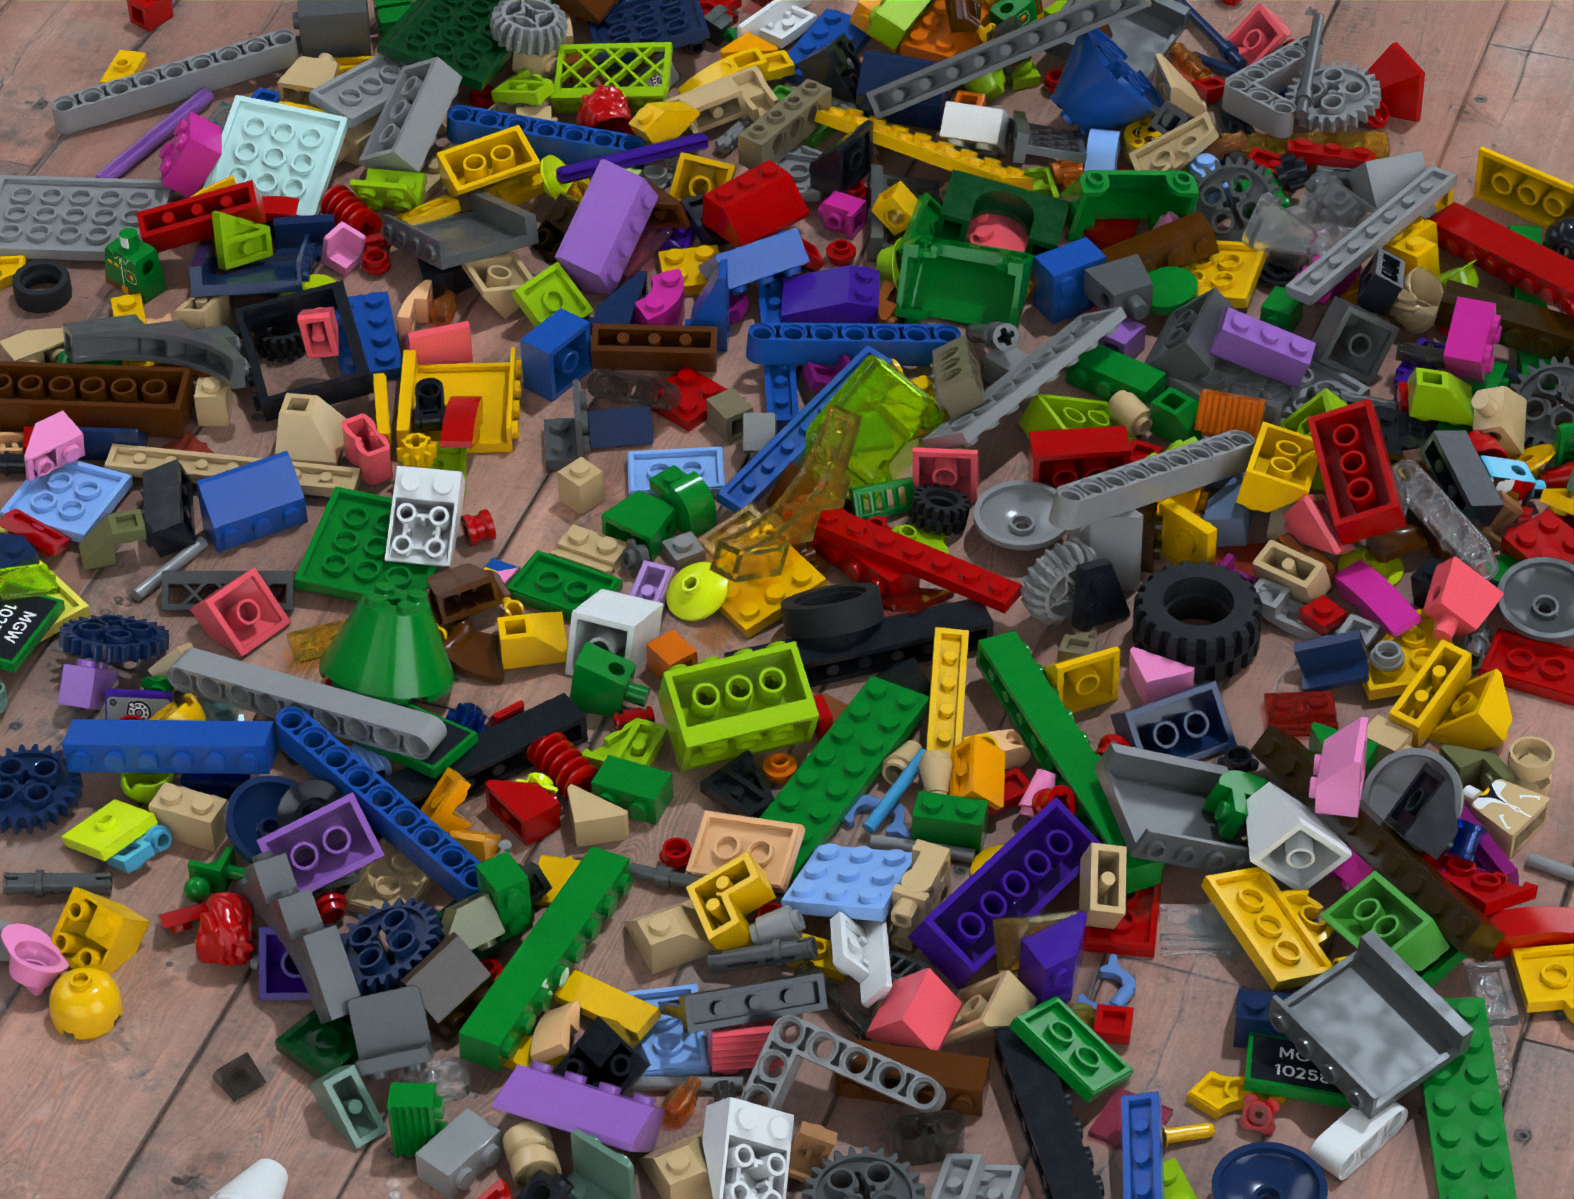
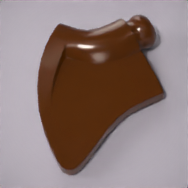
(1396, 543)
(473, 653)

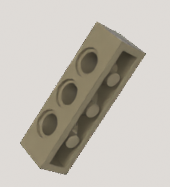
(784, 125)
(957, 377)

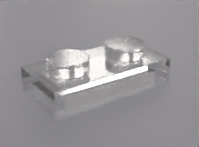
(1493, 984)

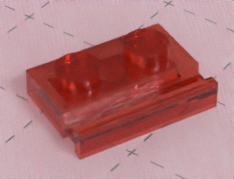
(1298, 710)

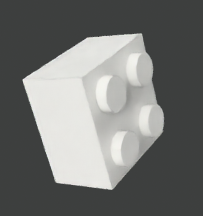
(976, 128)

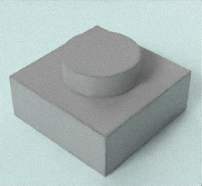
(683, 550)

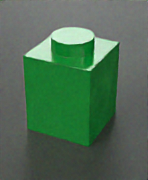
(1281, 310)

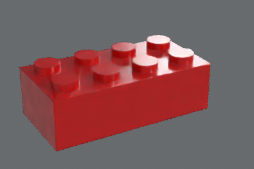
(1356, 472)

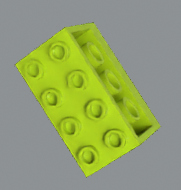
(737, 704)

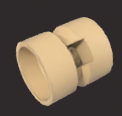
(1532, 763)
(528, 1150)

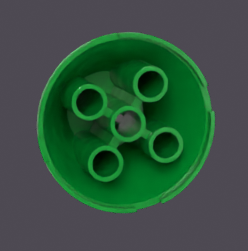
(390, 649)

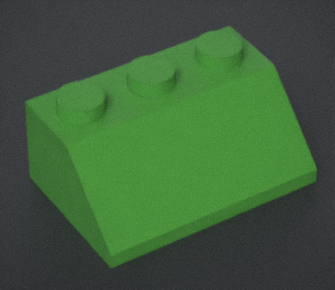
(1392, 916)

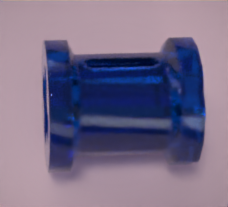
(1467, 840)

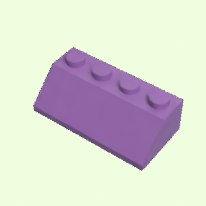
(606, 228)
(572, 1104)

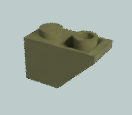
(473, 921)

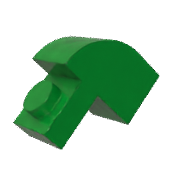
(689, 497)
(1229, 800)

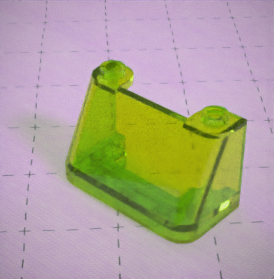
(890, 413)

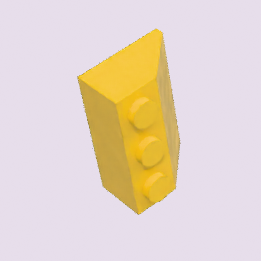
(486, 161)
(1278, 469)

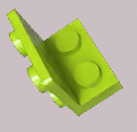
(390, 189)

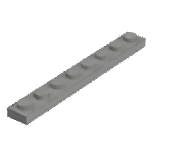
(1370, 235)

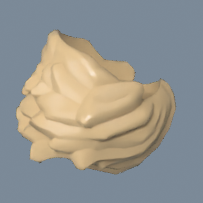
(1417, 301)

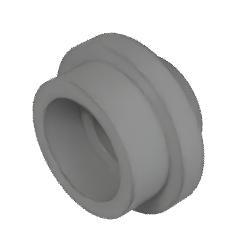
(1387, 656)

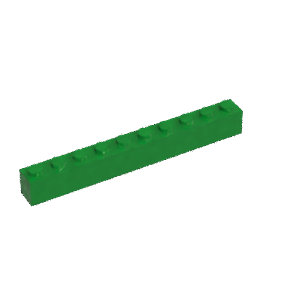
(1056, 742)

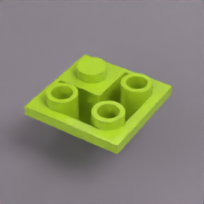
(1439, 397)

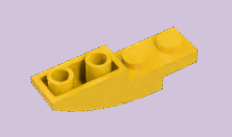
(772, 65)

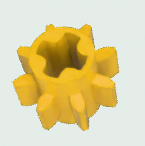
(417, 451)

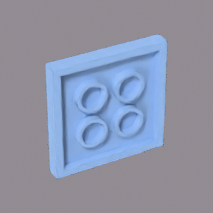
(71, 497)
(848, 881)

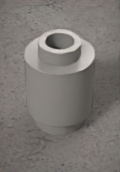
(777, 924)

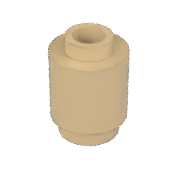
(1130, 412)

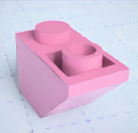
(53, 445)

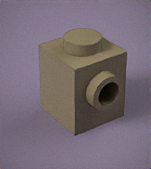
(726, 414)

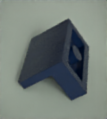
(291, 232)
(620, 427)
(99, 440)
(1333, 661)

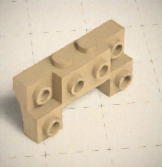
(728, 100)

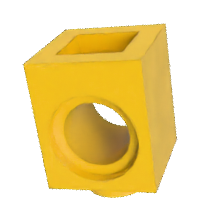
(895, 207)

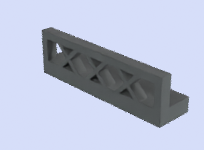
(219, 579)

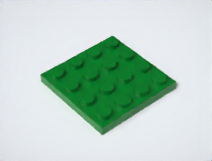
(350, 549)

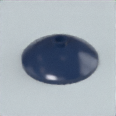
(253, 811)
(1268, 1172)

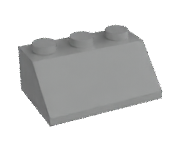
(1117, 541)

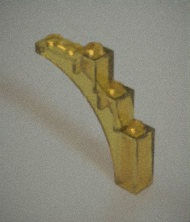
(819, 486)

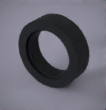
(832, 610)

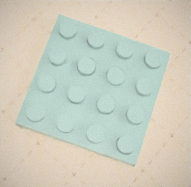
(280, 149)

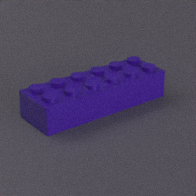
(1011, 883)

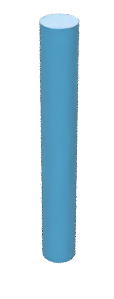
(893, 794)

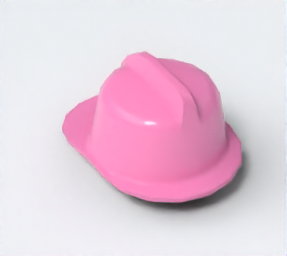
(32, 957)

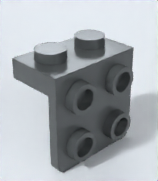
(391, 1032)

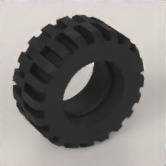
(1204, 594)

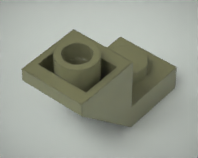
(115, 528)
(1476, 766)

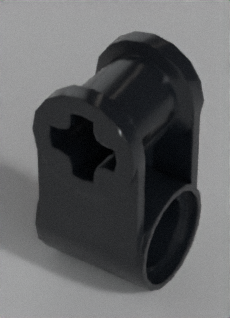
(429, 405)

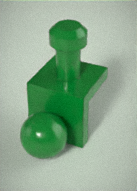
(212, 876)

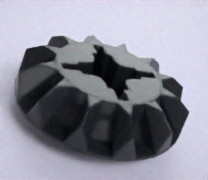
(1274, 275)

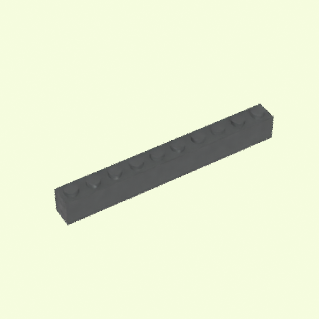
(998, 53)

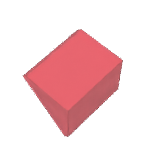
(441, 344)
(916, 1012)

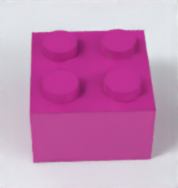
(190, 154)
(1471, 339)

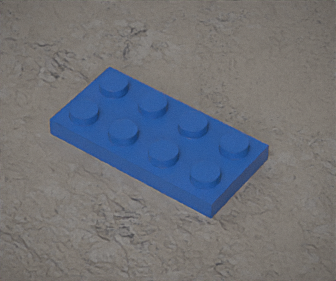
(825, 28)
(377, 334)

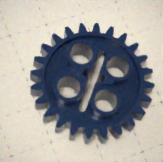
(114, 638)
(36, 788)
(410, 932)

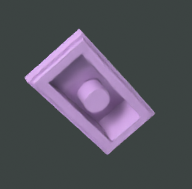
(653, 581)

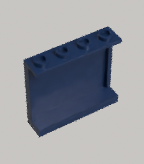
(269, 275)

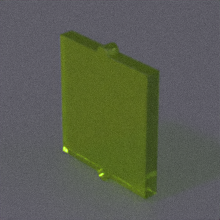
(27, 581)

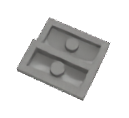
(971, 1178)

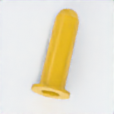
(1187, 1133)

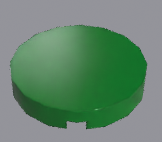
(1172, 289)

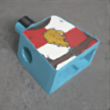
(1513, 479)

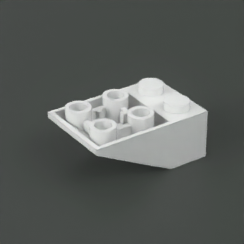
(425, 516)
(747, 1150)

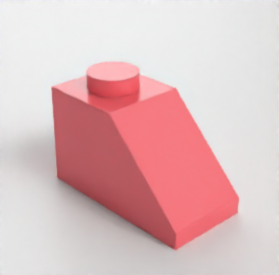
(319, 332)

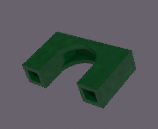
(975, 196)

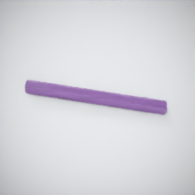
(155, 136)

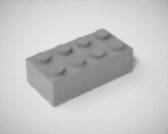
(411, 117)

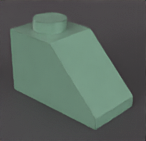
(348, 1105)

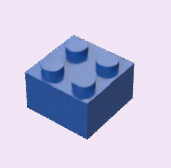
(1060, 279)
(556, 354)

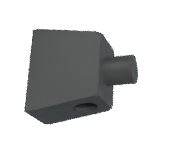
(1120, 284)

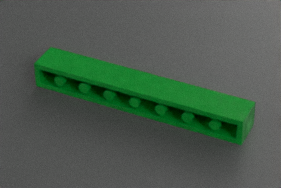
(545, 959)

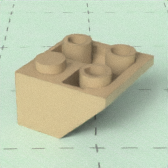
(310, 430)

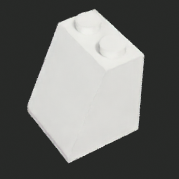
(615, 624)
(1291, 839)

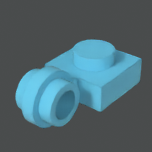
(142, 849)

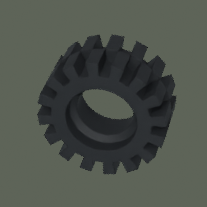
(280, 342)
(939, 509)

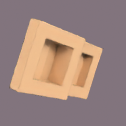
(415, 308)
(554, 1031)

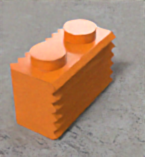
(1227, 412)

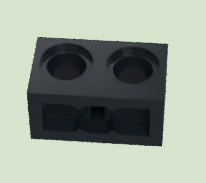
(1380, 282)

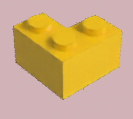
(1417, 246)
(727, 897)

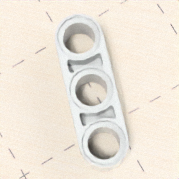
(1355, 1139)

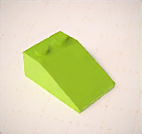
(1064, 412)

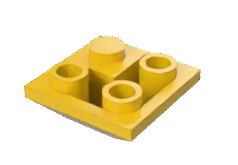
(532, 639)
(97, 932)

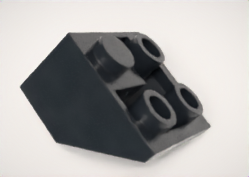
(835, 67)
(609, 1056)

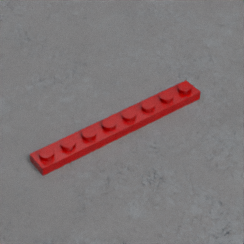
(918, 559)

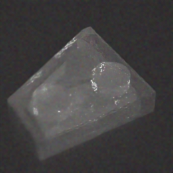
(450, 1074)

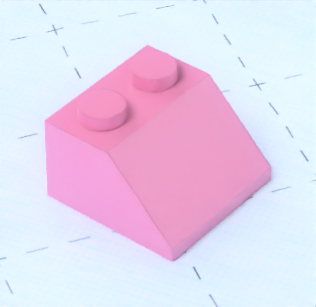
(1341, 771)

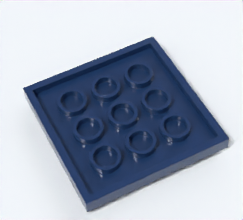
(650, 21)

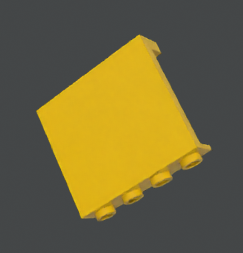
(492, 381)

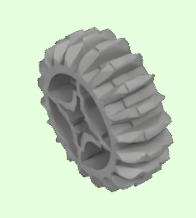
(528, 26)
(1051, 582)

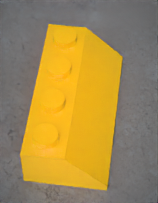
(1522, 189)

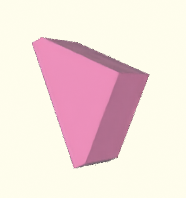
(1157, 675)

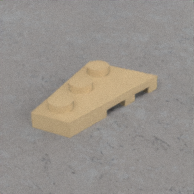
(1177, 146)

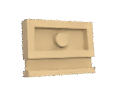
(590, 549)

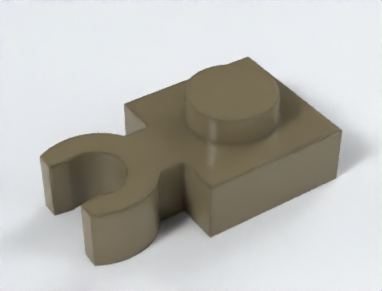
(1077, 644)

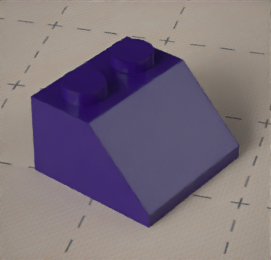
(1053, 959)

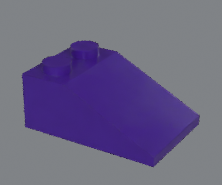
(831, 296)

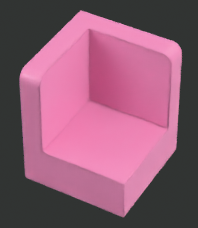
(343, 249)

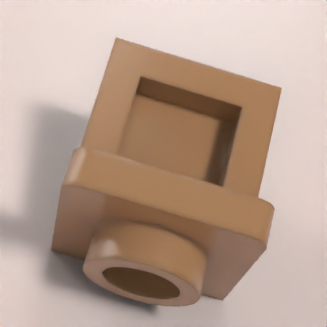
(1509, 513)
(808, 1147)

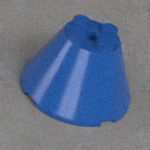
(1101, 87)

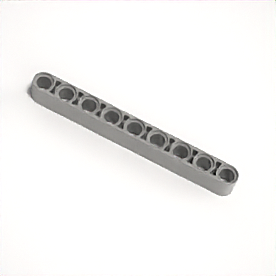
(174, 81)
(1151, 479)
(335, 709)

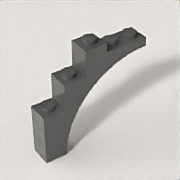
(170, 342)
(297, 923)

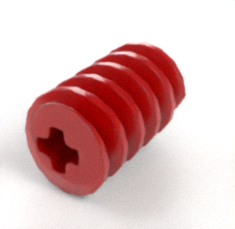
(350, 210)
(561, 762)

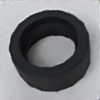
(42, 300)

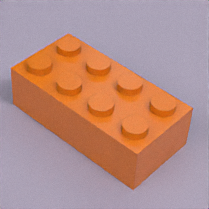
(932, 35)

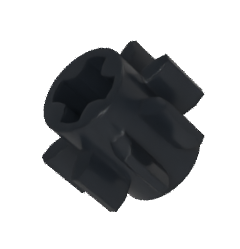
(1292, 171)

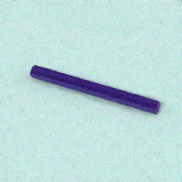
(634, 157)

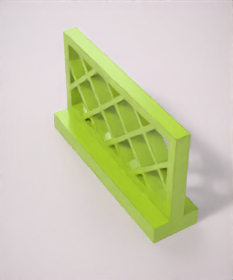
(637, 94)

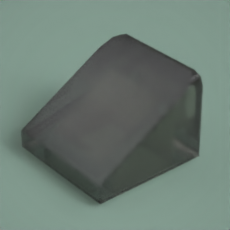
(239, 1077)

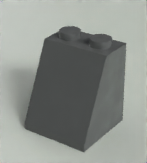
(333, 28)

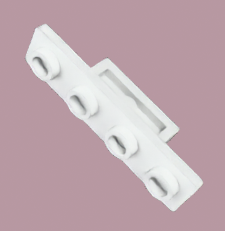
(779, 22)
(862, 953)

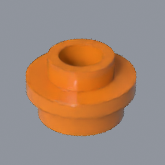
(779, 767)

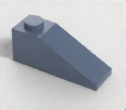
(1229, 518)

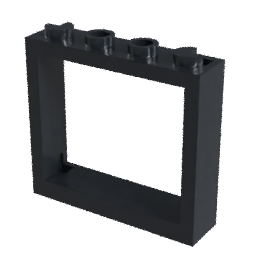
(284, 310)

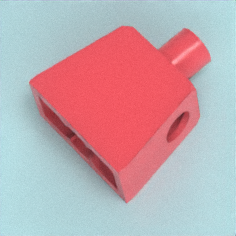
(1459, 599)

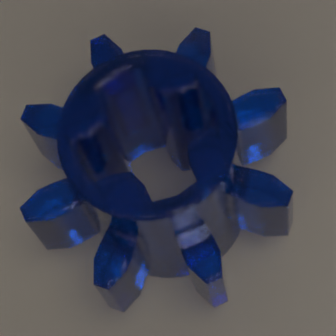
(469, 716)

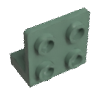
(599, 1170)

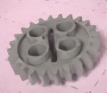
(1339, 97)

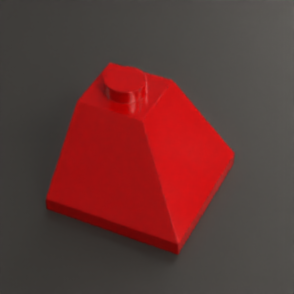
(1400, 83)

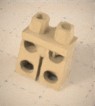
(920, 890)

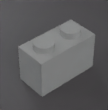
(459, 1154)

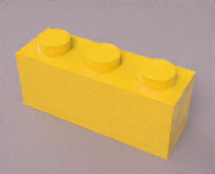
(1432, 691)

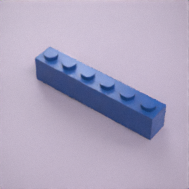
(170, 746)

